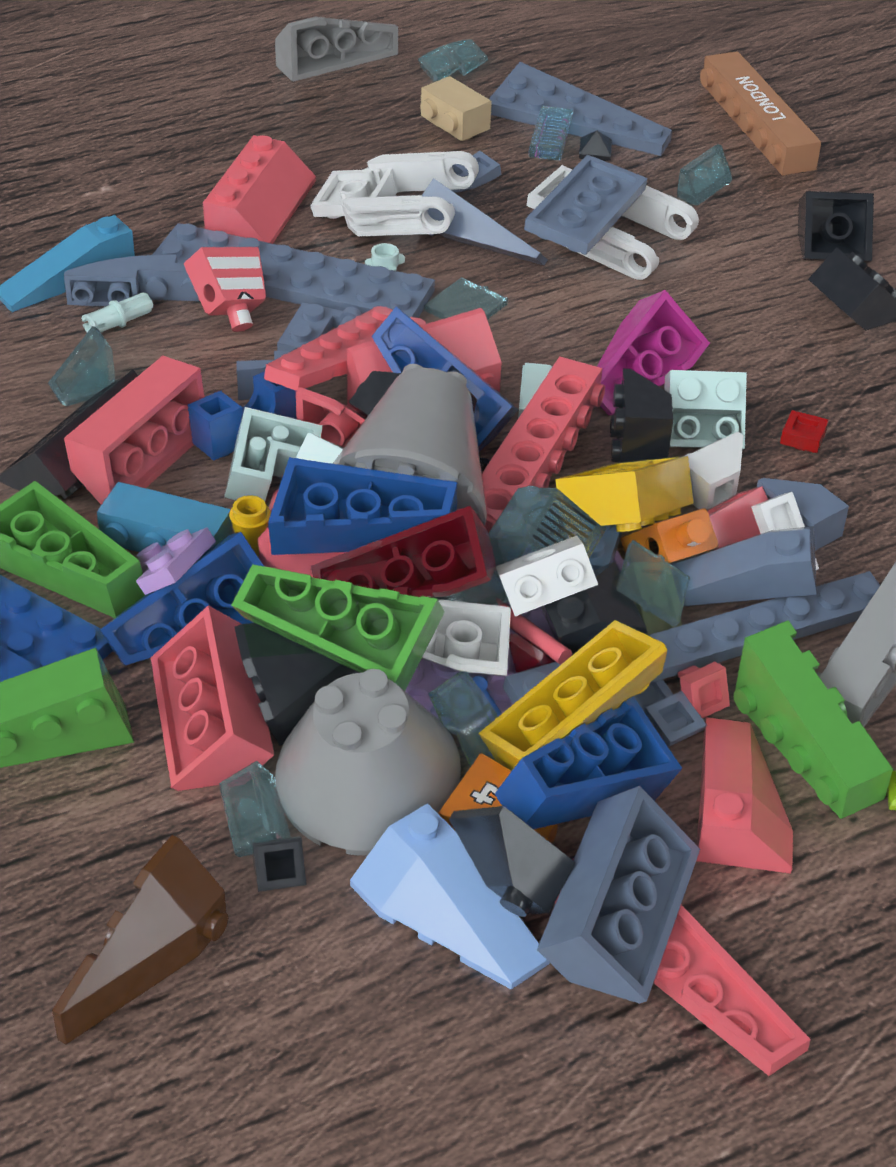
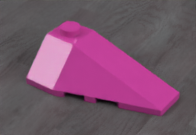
(651, 342)

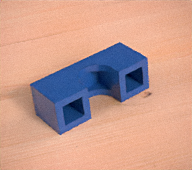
(218, 418)

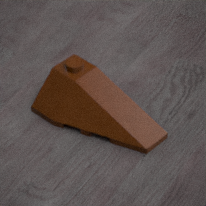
(159, 933)

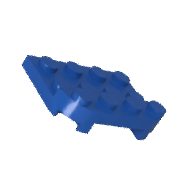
(40, 632)

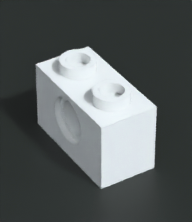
(546, 575)

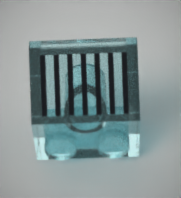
(538, 520)

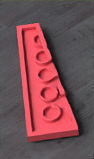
(327, 354)
(726, 998)

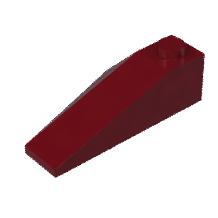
(420, 561)

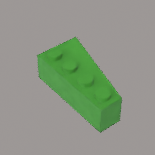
(65, 552)
(342, 620)
(61, 711)
(809, 722)

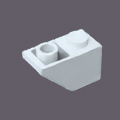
(716, 471)

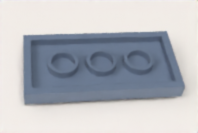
(585, 204)

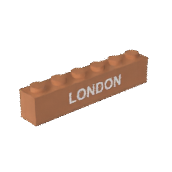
(761, 113)

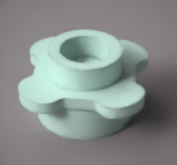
(386, 256)

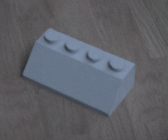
(620, 897)

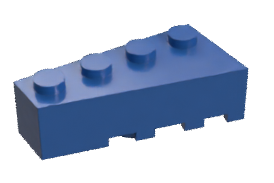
(347, 507)
(587, 766)

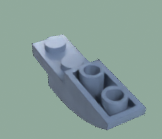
(127, 276)

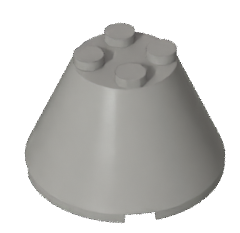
(363, 762)

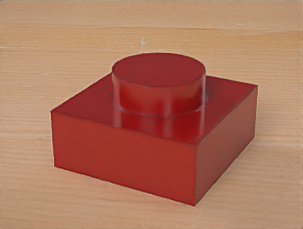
(804, 431)

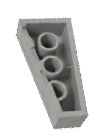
(866, 660)

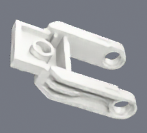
(370, 197)
(617, 247)

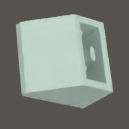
(706, 406)

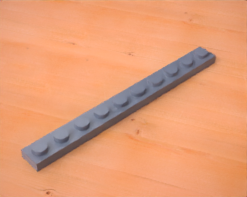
(724, 634)

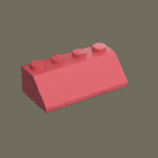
(258, 191)
(464, 335)
(137, 429)
(208, 704)

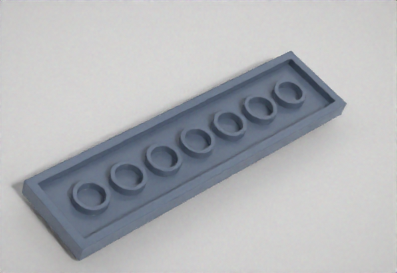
(311, 276)

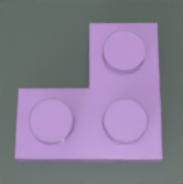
(170, 562)

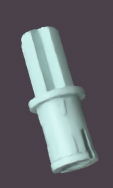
(118, 313)

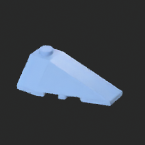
(431, 885)

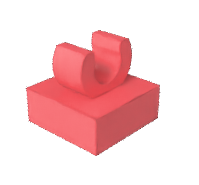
(705, 688)

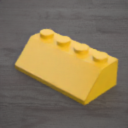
(631, 492)
(590, 682)

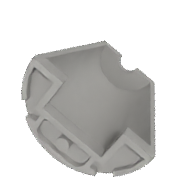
(423, 431)

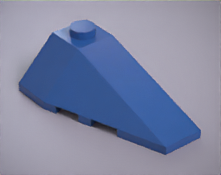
(407, 343)
(163, 613)

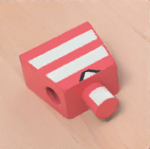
(228, 282)

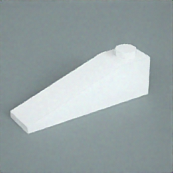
(471, 638)

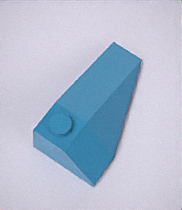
(45, 276)

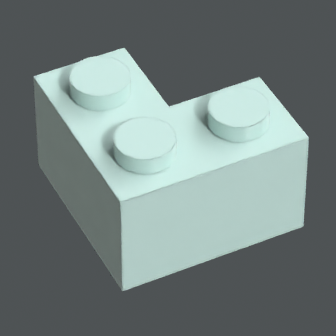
(263, 451)

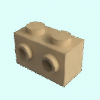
(455, 108)

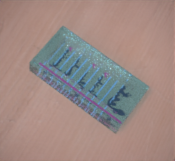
(550, 133)

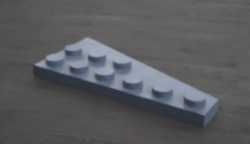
(529, 89)

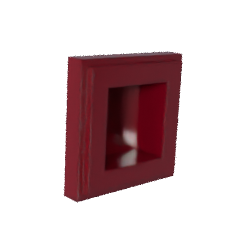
(526, 655)

